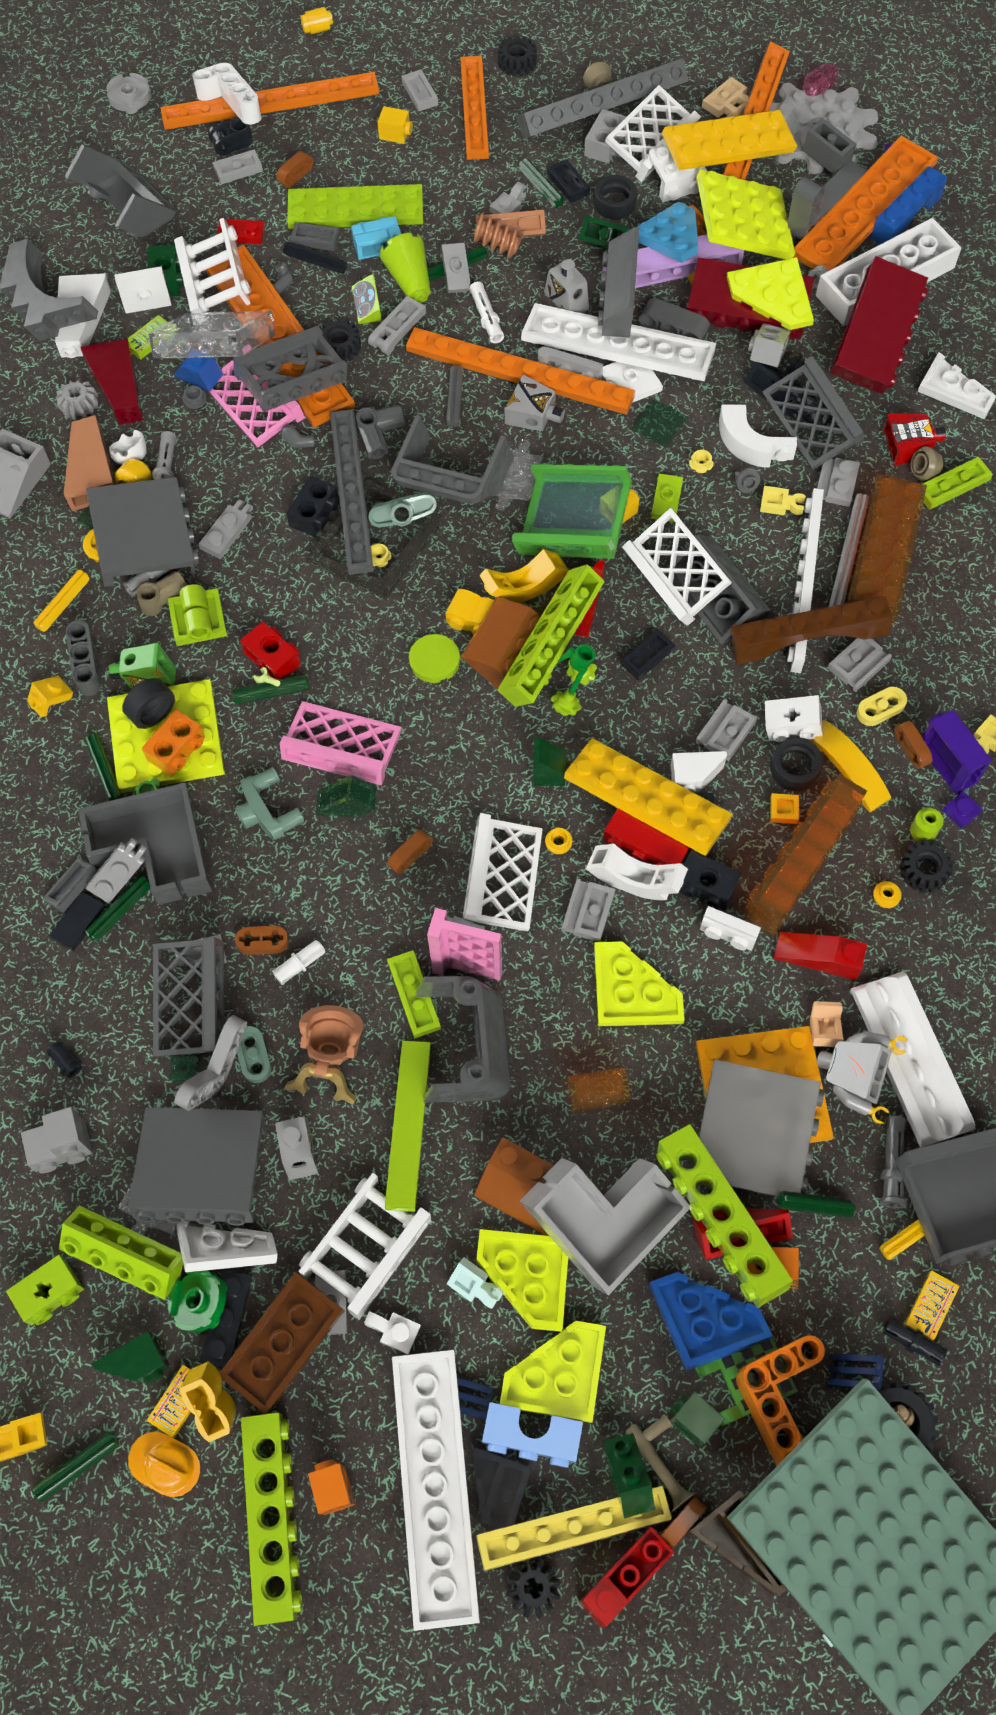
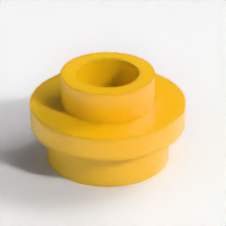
(558, 833)
(884, 901)

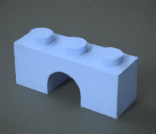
(558, 1443)

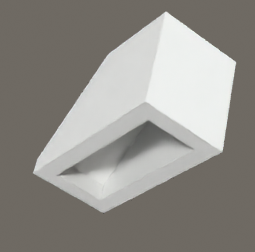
(696, 768)

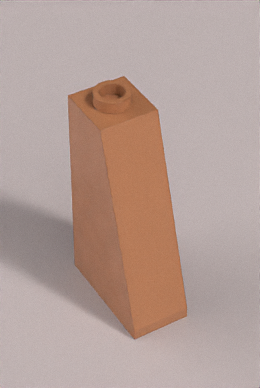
(87, 462)

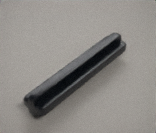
(315, 257)

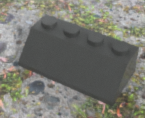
(619, 285)
(731, 607)

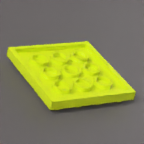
(745, 215)
(131, 765)

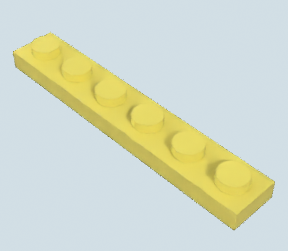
(565, 1531)

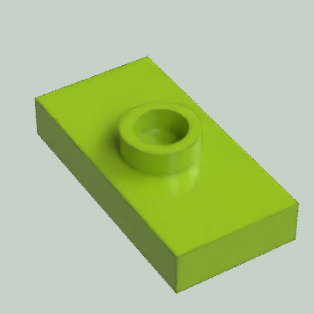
(666, 495)

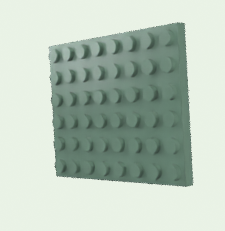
(878, 1550)

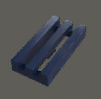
(838, 1369)
(470, 1398)

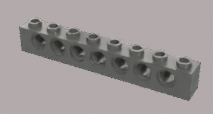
(601, 98)

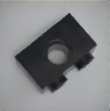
(723, 879)

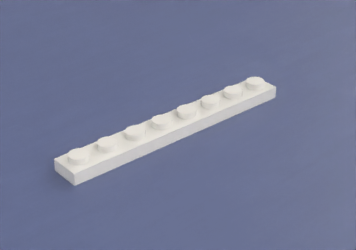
(806, 570)

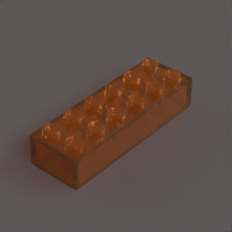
(887, 542)
(804, 854)

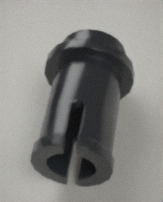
(64, 1059)

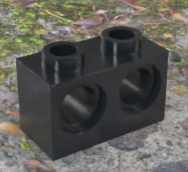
(313, 506)

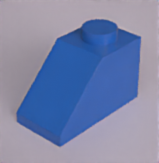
(200, 372)

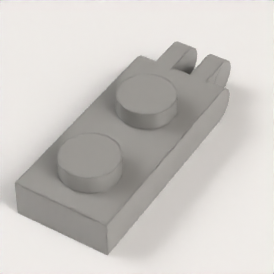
(226, 529)
(116, 870)

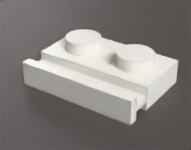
(732, 929)

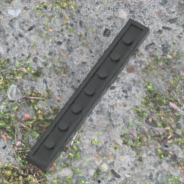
(351, 492)

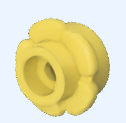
(701, 456)
(380, 550)

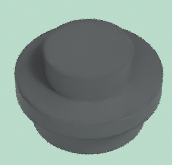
(194, 397)

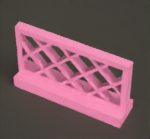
(291, 410)
(334, 758)
(463, 948)

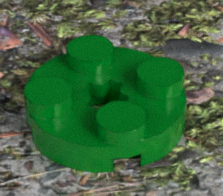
(211, 1305)

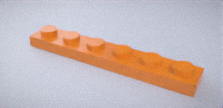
(474, 108)

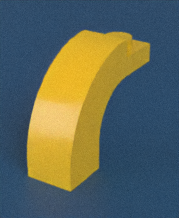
(528, 582)

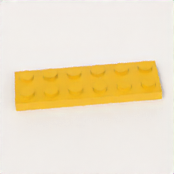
(729, 139)
(648, 796)

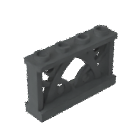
(299, 350)

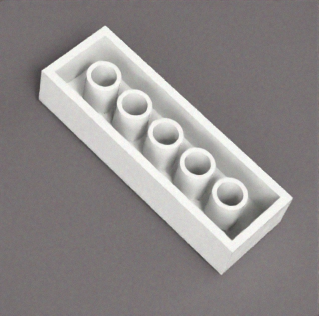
(922, 249)

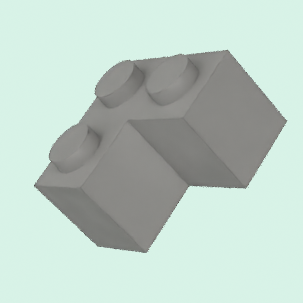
(58, 1141)

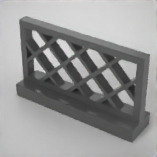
(832, 403)
(212, 996)

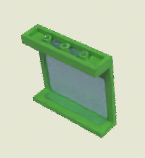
(575, 510)

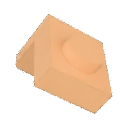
(826, 1023)

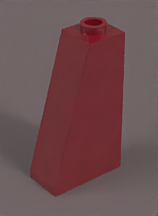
(115, 375)

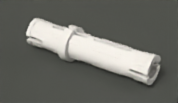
(479, 296)

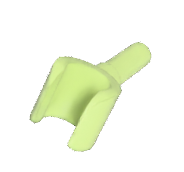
(266, 678)

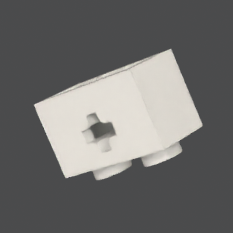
(782, 712)

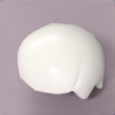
(128, 448)

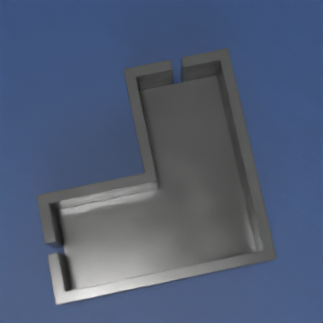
(164, 824)

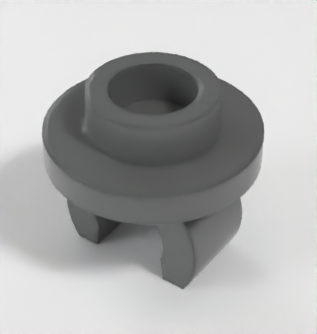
(747, 480)

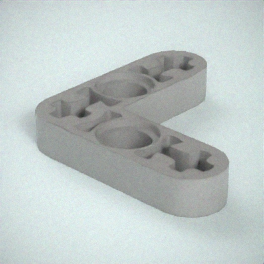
(208, 1082)

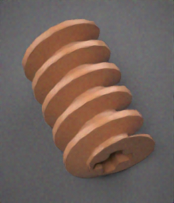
(497, 236)

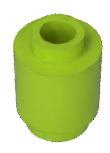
(926, 825)

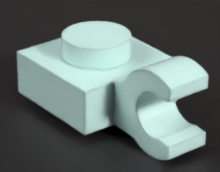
(471, 1283)

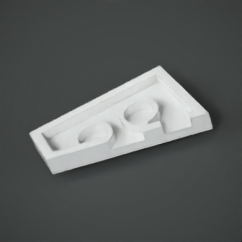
(953, 388)
(221, 1249)

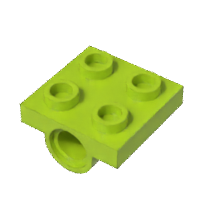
(196, 615)

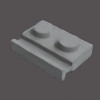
(838, 480)
(859, 662)
(726, 729)
(588, 910)

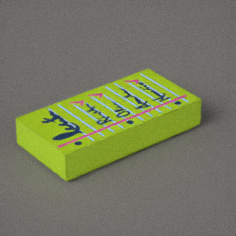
(140, 340)

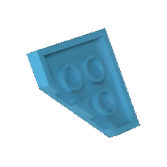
(671, 232)

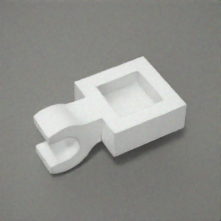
(397, 1332)

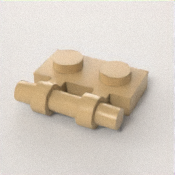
(724, 98)

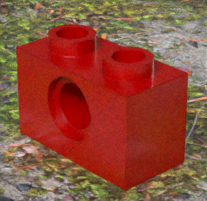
(264, 639)

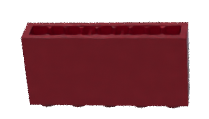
(713, 300)
(879, 325)

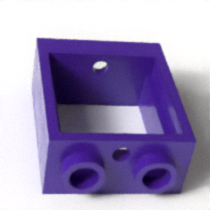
(955, 751)

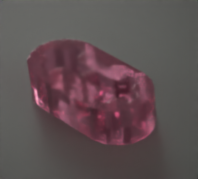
(820, 79)

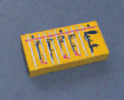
(932, 1305)
(171, 1411)

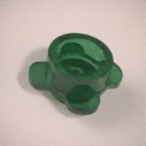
(178, 1062)

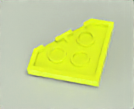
(774, 292)
(632, 990)
(528, 1273)
(559, 1375)

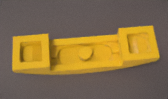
(852, 764)
(22, 1436)

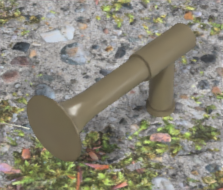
(678, 1494)

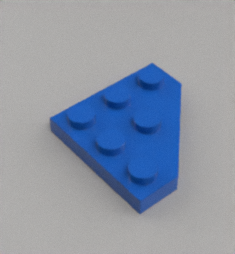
(706, 1320)

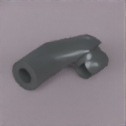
(284, 277)
(295, 439)

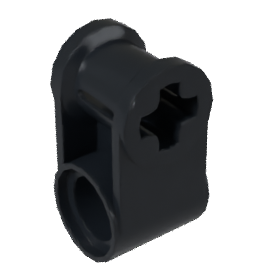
(234, 136)

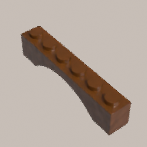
(856, 619)

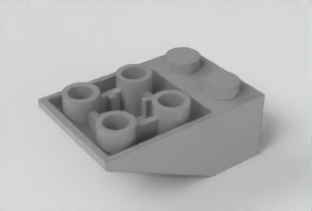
(20, 470)

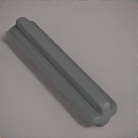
(454, 396)

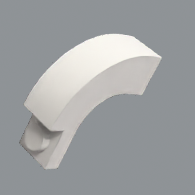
(750, 445)
(634, 876)

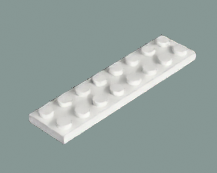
(644, 348)
(435, 1491)

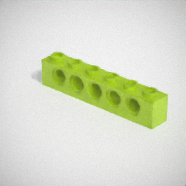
(551, 636)
(756, 1287)
(266, 1607)

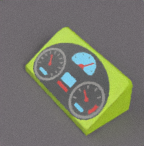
(366, 300)

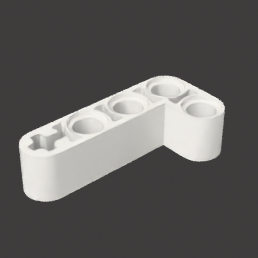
(227, 82)

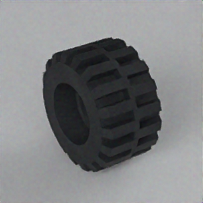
(924, 1422)

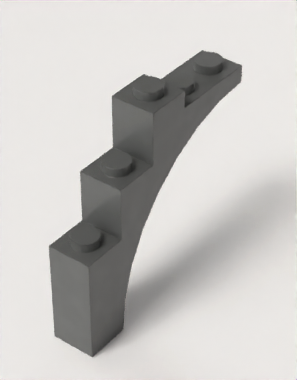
(24, 287)

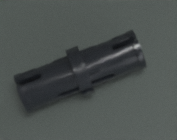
(914, 1341)

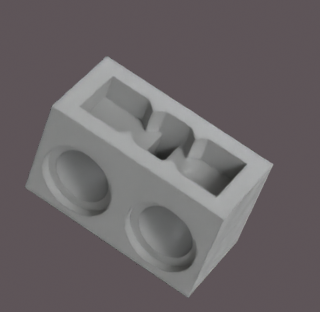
(595, 140)
(769, 344)

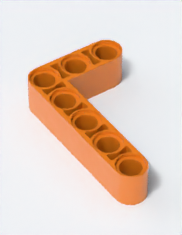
(767, 1389)

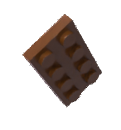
(281, 1343)

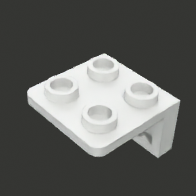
(673, 182)

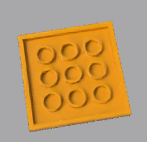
(776, 1051)

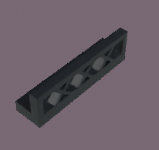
(763, 376)

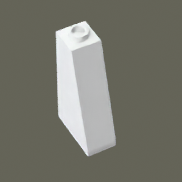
(96, 291)

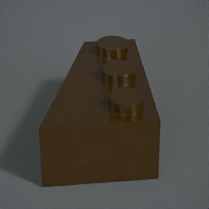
(724, 1540)

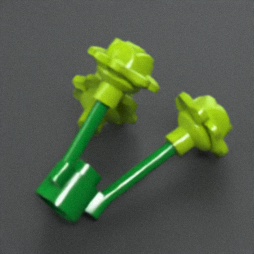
(581, 672)

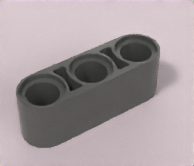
(673, 319)
(78, 649)

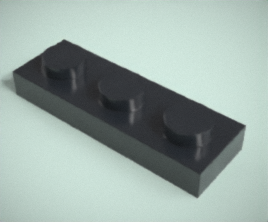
(222, 1340)

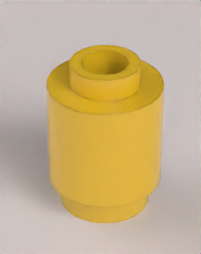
(316, 20)

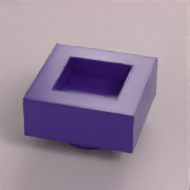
(962, 810)

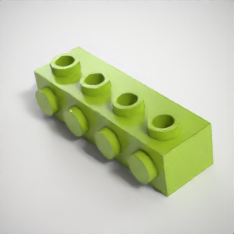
(121, 1252)

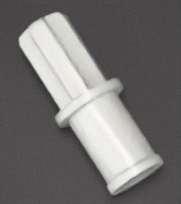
(298, 962)

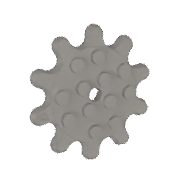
(837, 108)

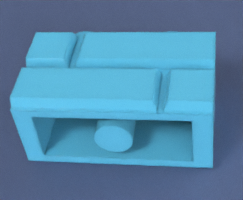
(373, 235)

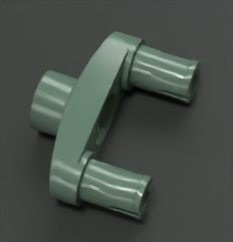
(418, 505)
(256, 812)

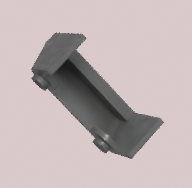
(124, 188)
(419, 473)
(488, 1075)

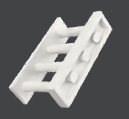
(191, 270)
(377, 1272)

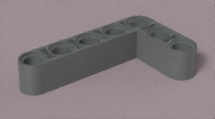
(813, 201)

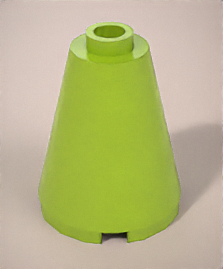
(408, 265)

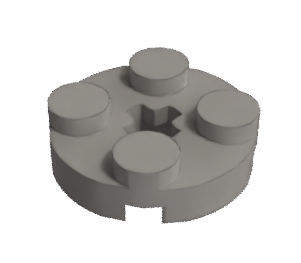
(137, 93)

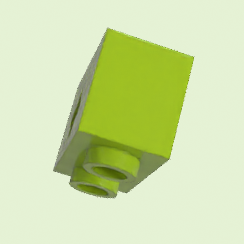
(29, 1292)

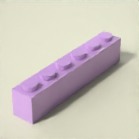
(657, 268)

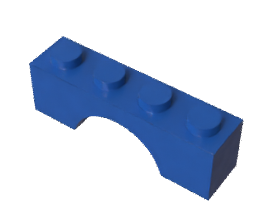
(920, 193)

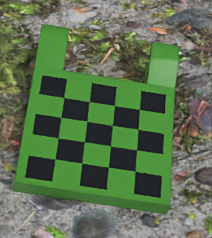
(729, 1367)

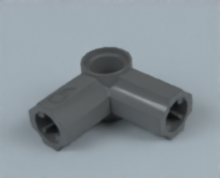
(372, 423)

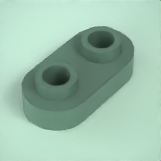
(254, 1056)

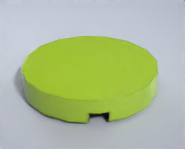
(434, 658)

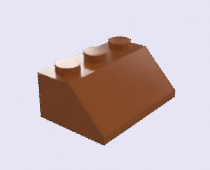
(500, 639)
(509, 1178)

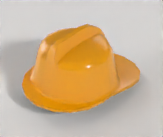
(164, 1464)

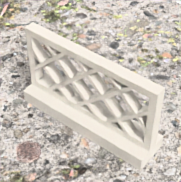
(645, 166)
(657, 575)
(478, 873)

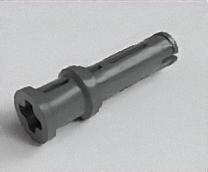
(892, 1178)

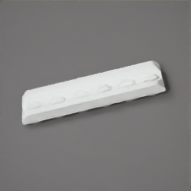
(922, 1073)

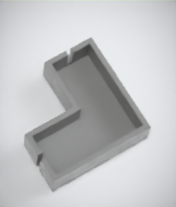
(606, 1232)

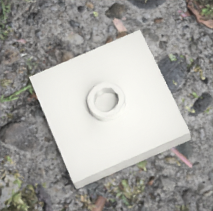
(143, 289)
(638, 378)

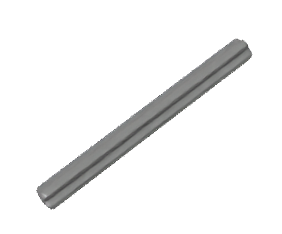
(849, 550)

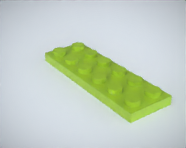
(355, 204)

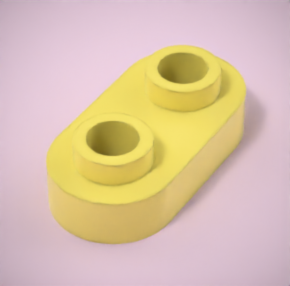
(880, 707)

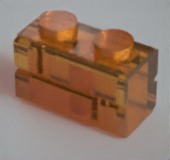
(598, 1089)

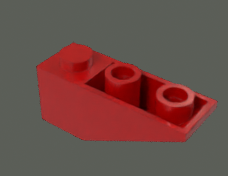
(626, 1578)

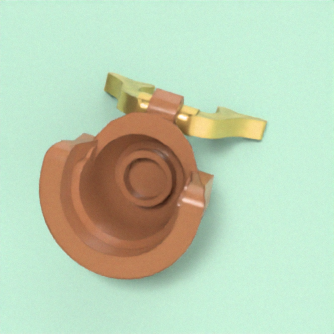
(331, 1038)

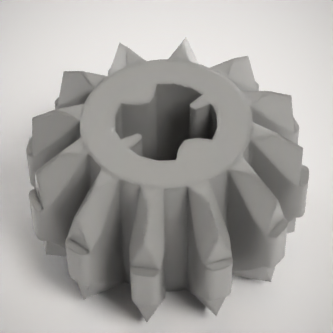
(77, 399)

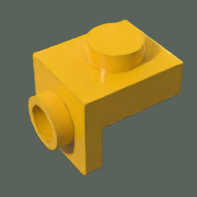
(48, 693)

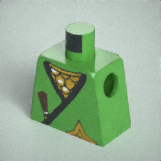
(142, 664)

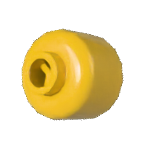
(132, 471)

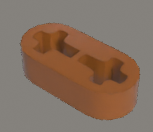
(294, 169)
(913, 744)
(410, 851)
(262, 933)
(683, 1521)

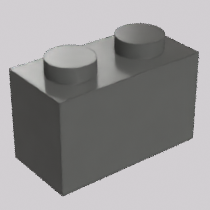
(829, 146)

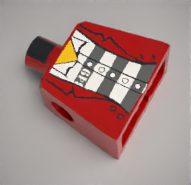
(908, 433)

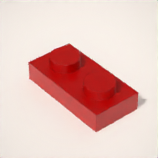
(247, 230)

